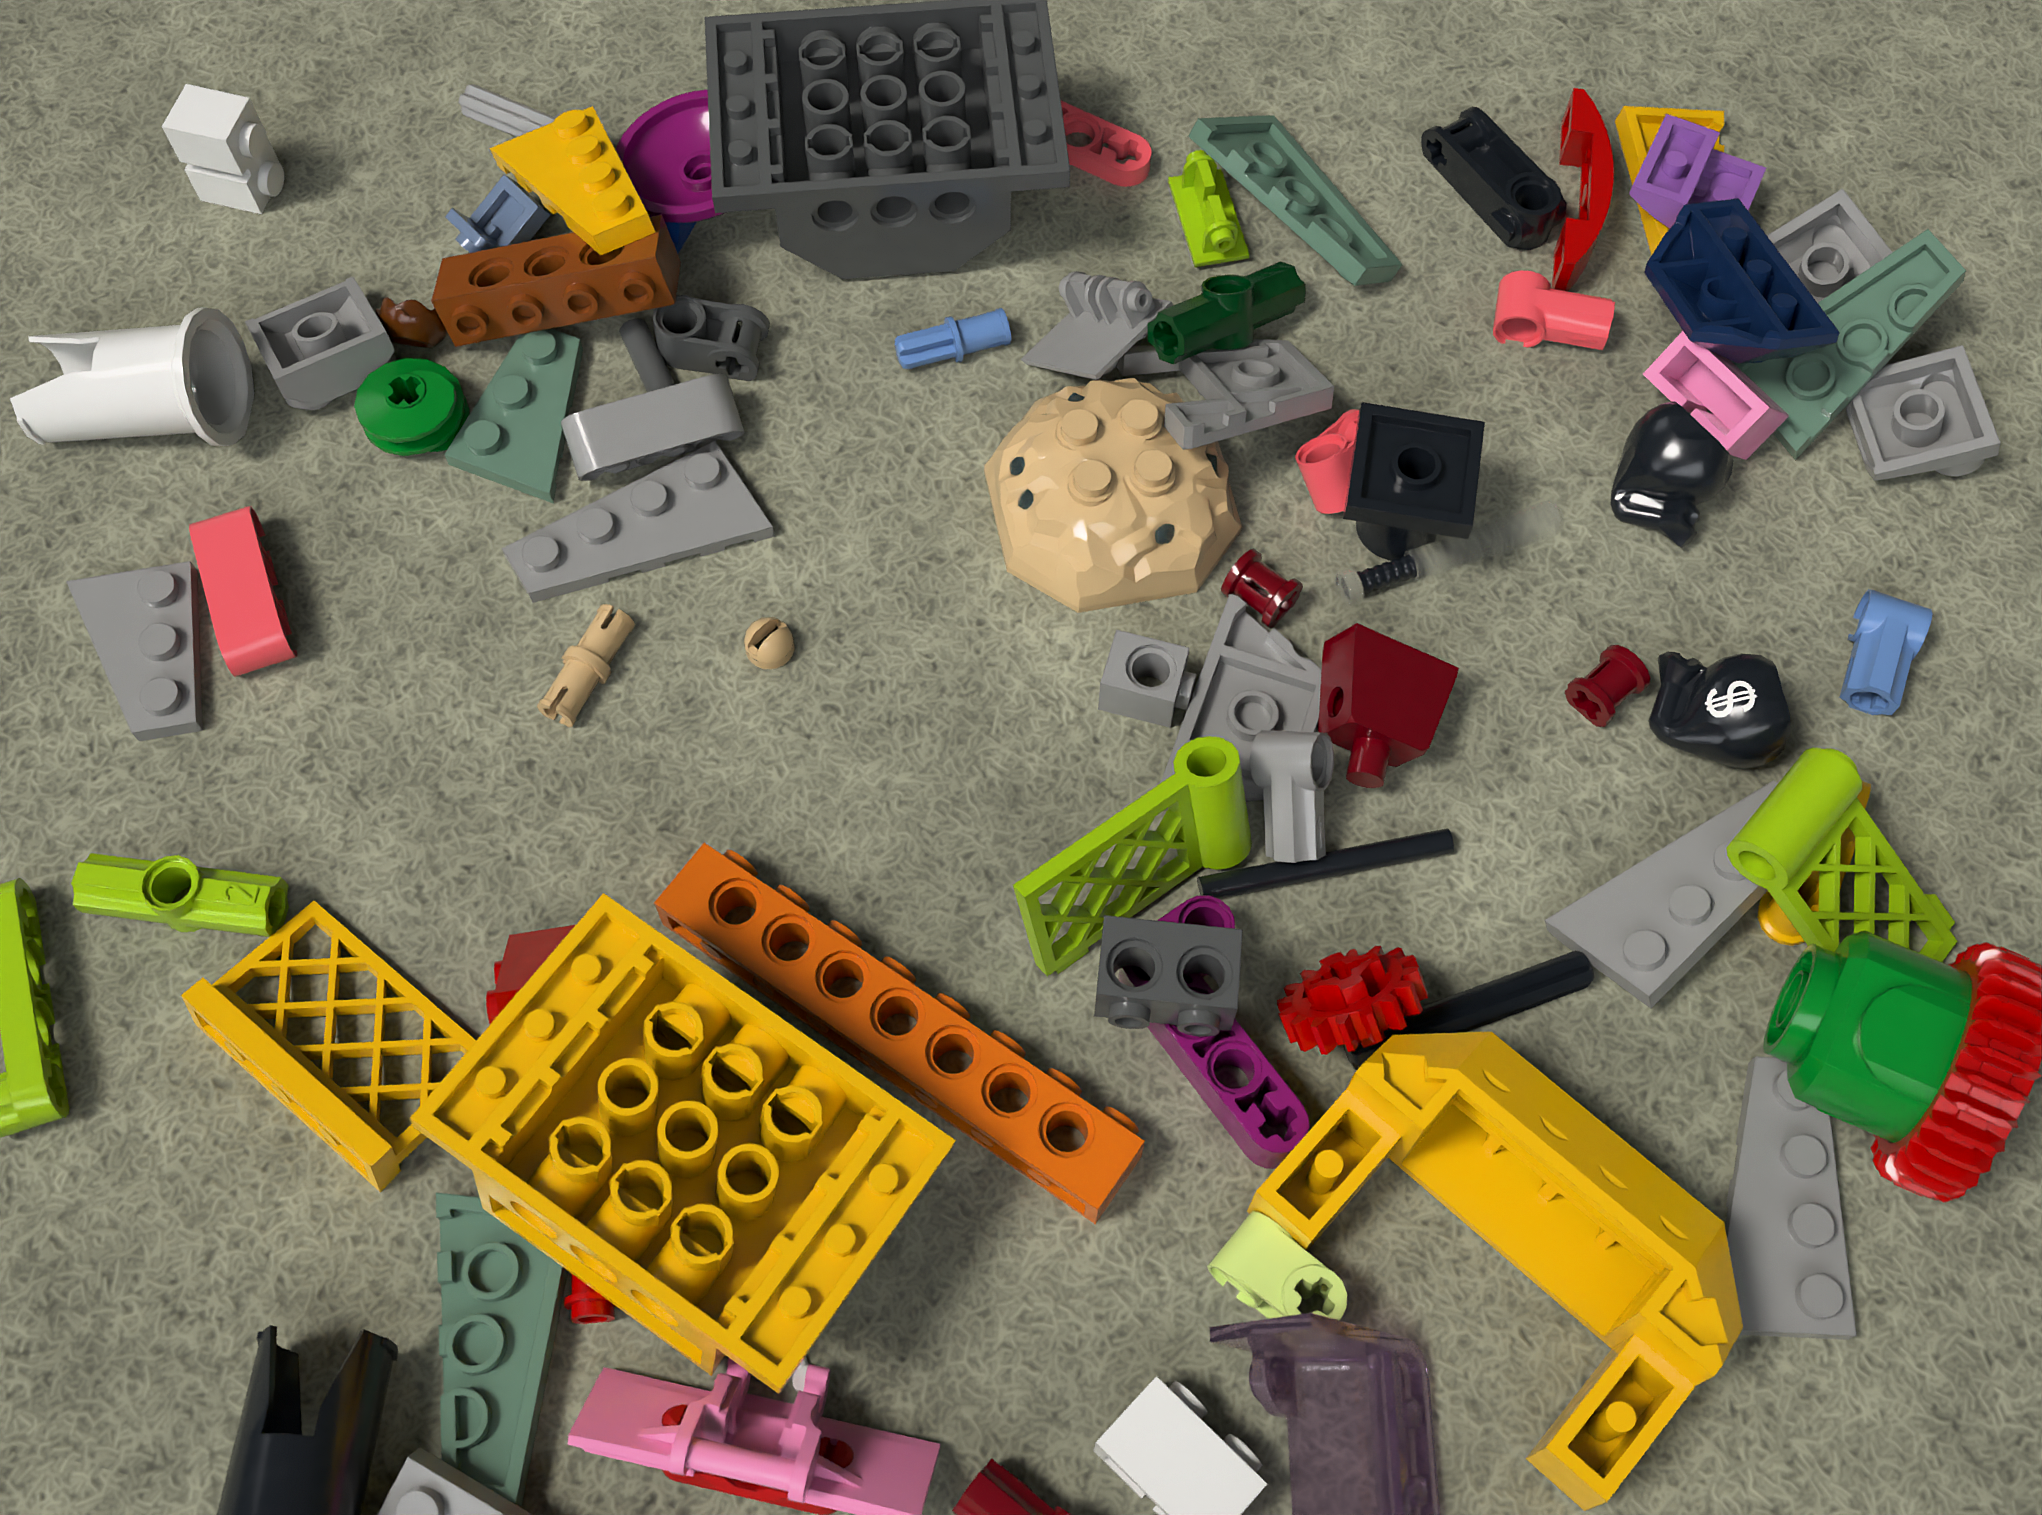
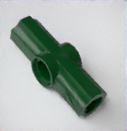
(1226, 312)

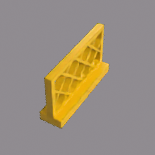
(287, 1068)

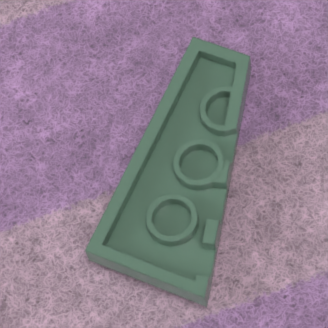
(1298, 192)
(1874, 321)
(494, 1343)

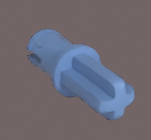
(953, 339)

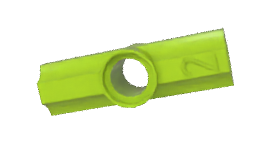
(147, 888)

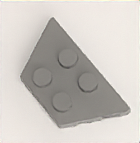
(1249, 686)

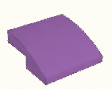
(1688, 171)

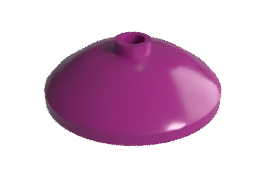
(670, 158)

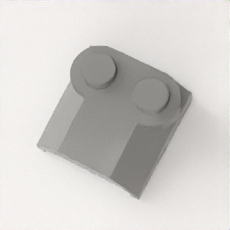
(1829, 245)
(322, 345)
(1923, 418)

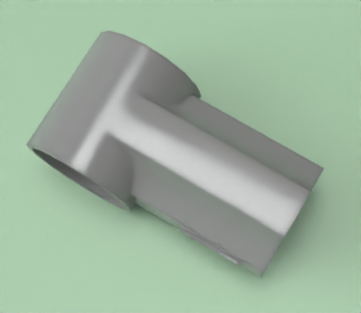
(1293, 775)

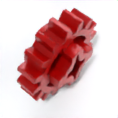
(1352, 999)

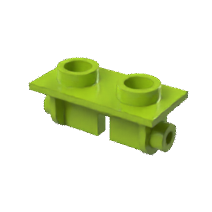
(1207, 212)

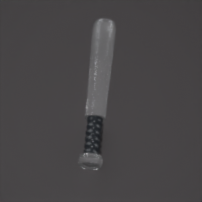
(1485, 540)

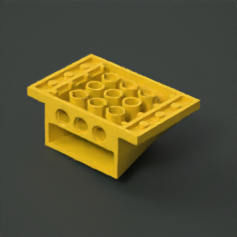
(681, 1146)

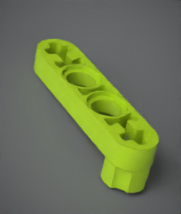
(34, 1079)

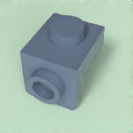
(502, 218)

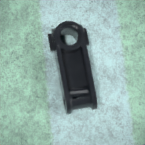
(1496, 179)

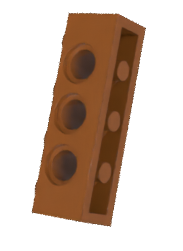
(552, 284)

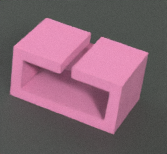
(1711, 382)

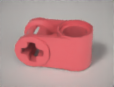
(1327, 463)

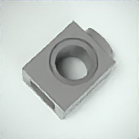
(1141, 656)

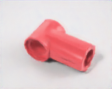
(1534, 312)

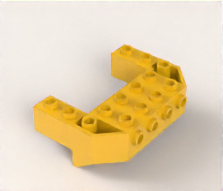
(1557, 1202)

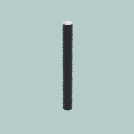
(1333, 864)

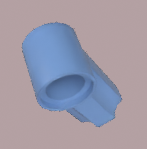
(1882, 652)

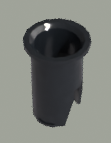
(299, 1474)

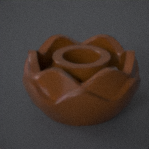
(411, 323)

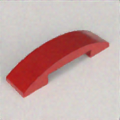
(1583, 145)

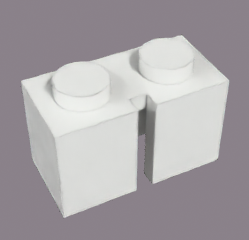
(224, 148)
(1176, 1458)

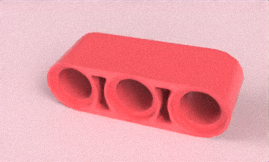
(240, 592)

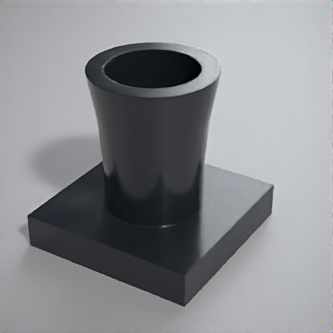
(1412, 478)

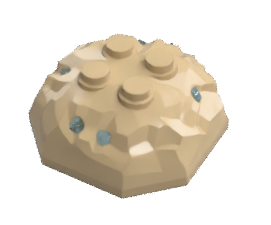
(1106, 501)

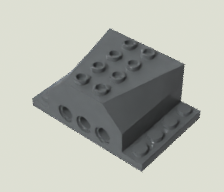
(885, 127)

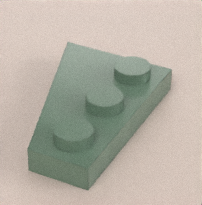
(516, 423)

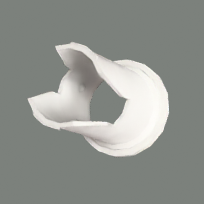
(144, 383)

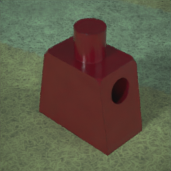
(1380, 701)

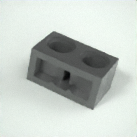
(1168, 956)

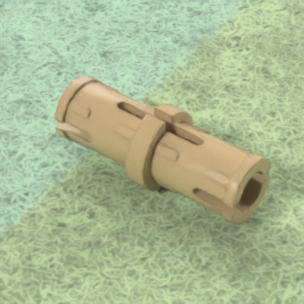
(586, 665)

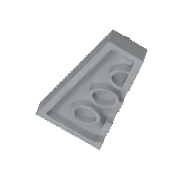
(660, 518)
(1666, 909)
(1787, 1215)

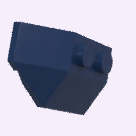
(1735, 287)

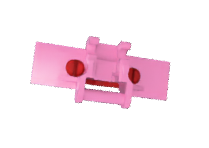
(756, 1443)

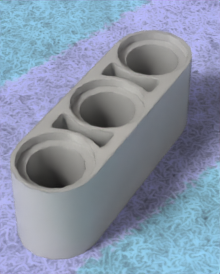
(652, 426)

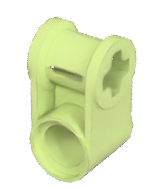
(1275, 1271)

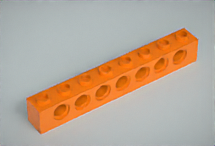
(1082, 1179)

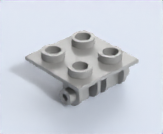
(1101, 326)

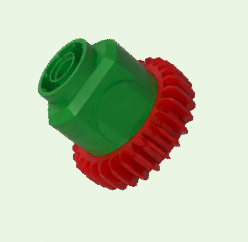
(1914, 1052)

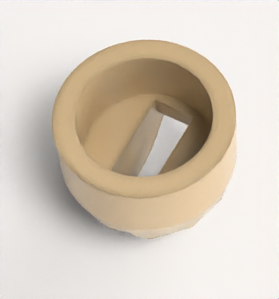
(774, 648)

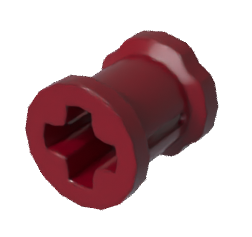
(1242, 580)
(1608, 685)

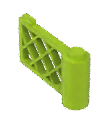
(1203, 822)
(1801, 833)

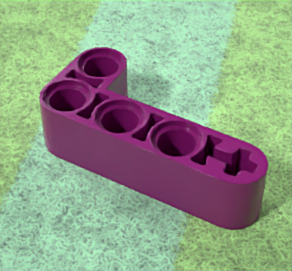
(1202, 1055)

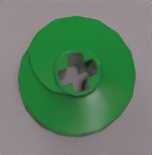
(411, 407)

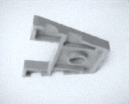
(1241, 388)

